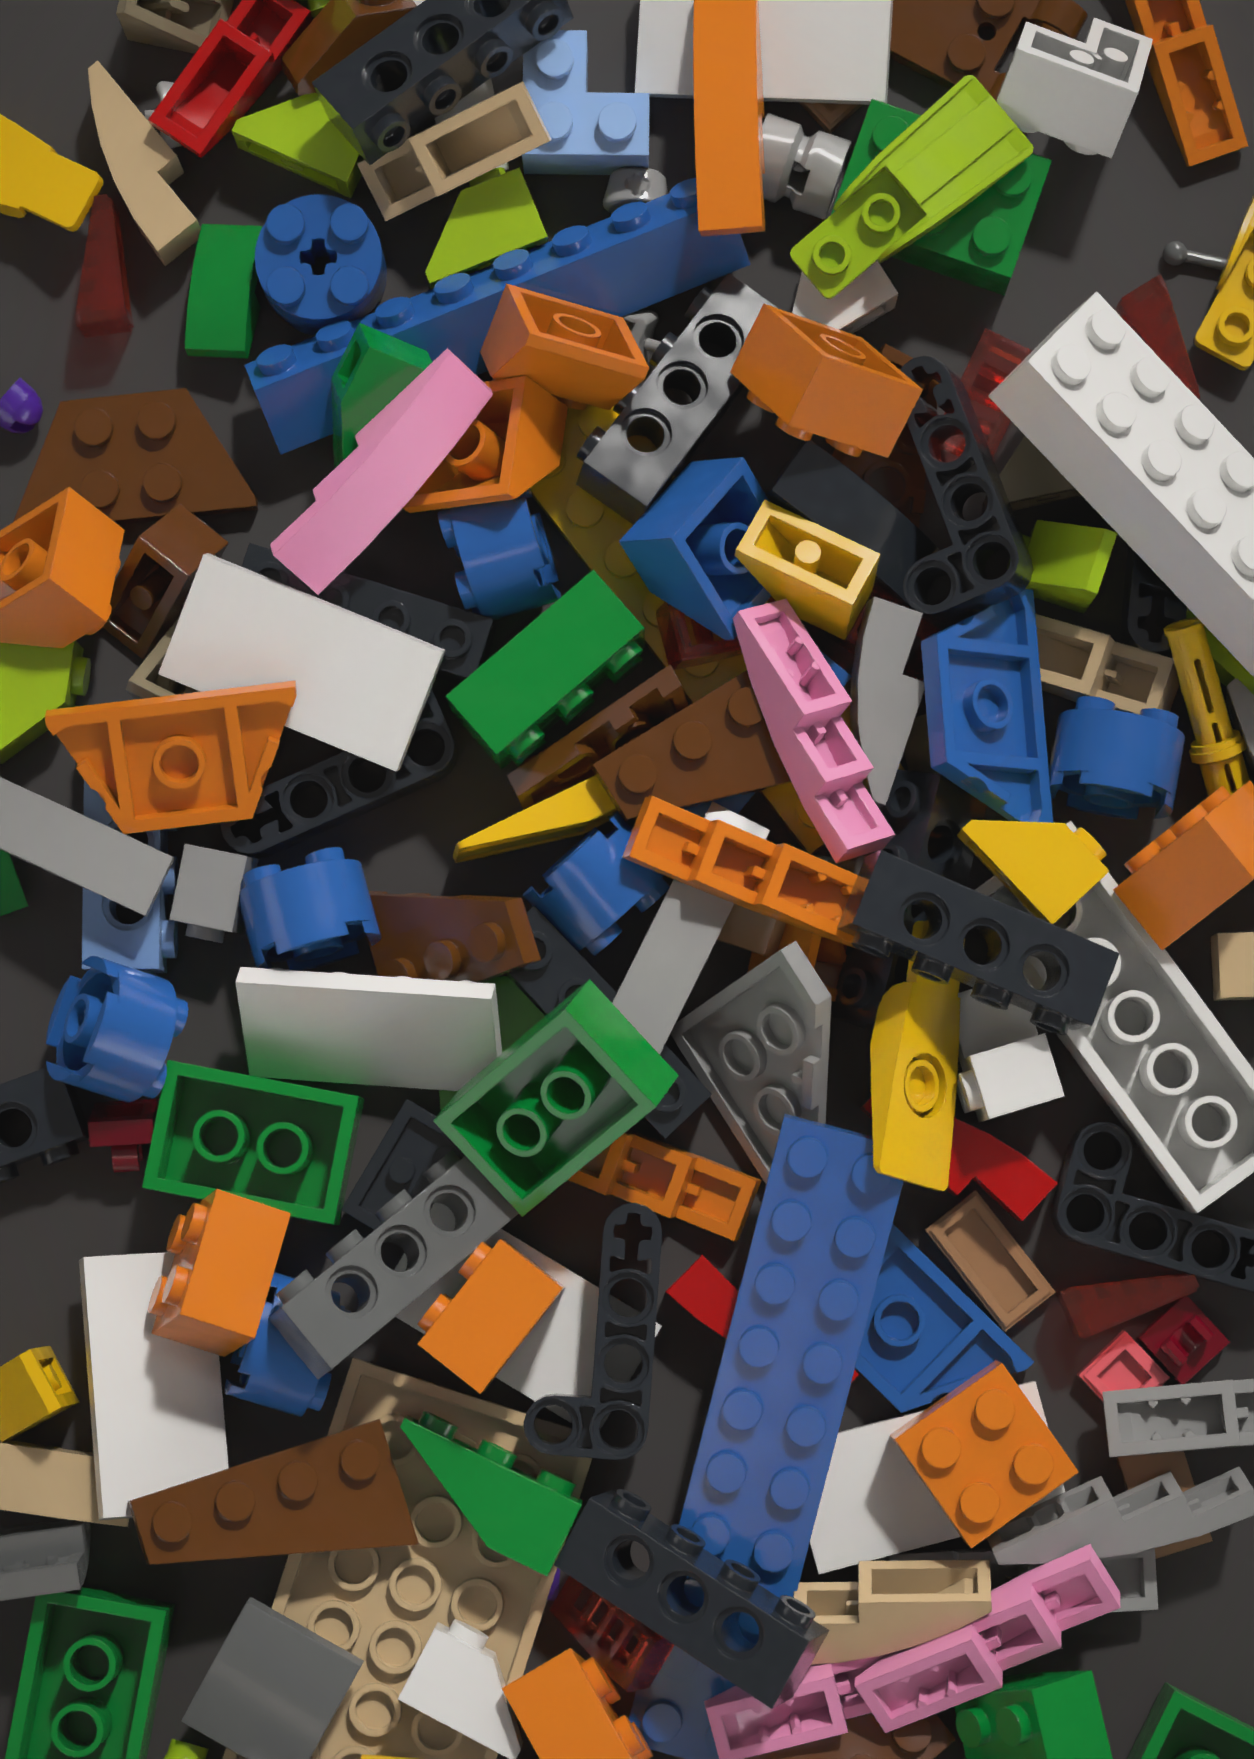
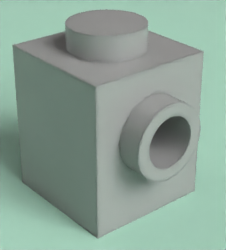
(209, 892)

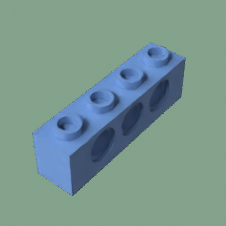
(135, 945)

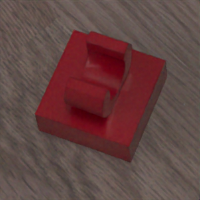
(124, 1128)
(1183, 1339)

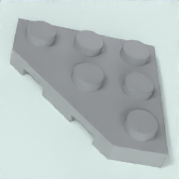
(763, 1050)

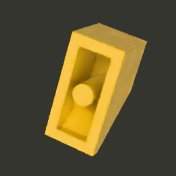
(809, 566)
(1038, 862)
(32, 1391)

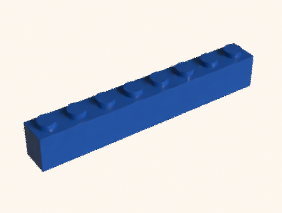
(609, 266)

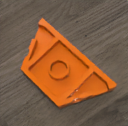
(178, 754)

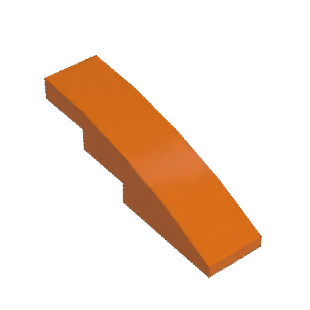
(1189, 77)
(728, 117)
(742, 868)
(672, 1183)

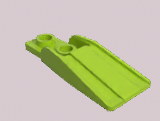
(914, 186)

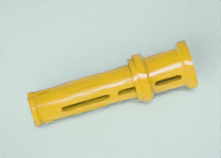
(1216, 745)

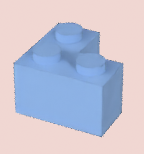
(587, 129)

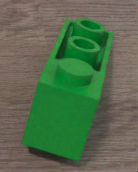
(367, 380)
(506, 1506)

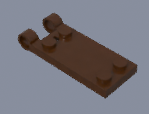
(943, 40)

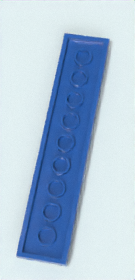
(778, 1392)

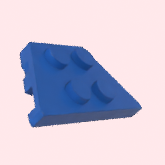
(990, 709)
(926, 1332)

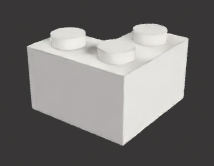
(1075, 86)
(1002, 1061)

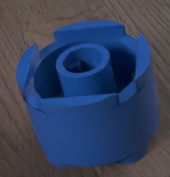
(314, 229)
(502, 557)
(1116, 759)
(596, 887)
(308, 911)
(114, 1030)
(272, 1369)

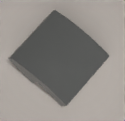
(43, 1558)
(271, 1687)

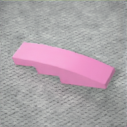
(384, 471)
(803, 714)
(971, 1660)
(816, 1712)

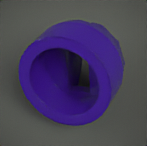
(20, 408)

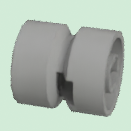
(821, 154)

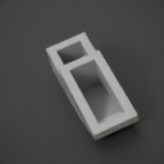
(880, 694)

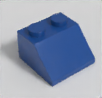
(690, 541)

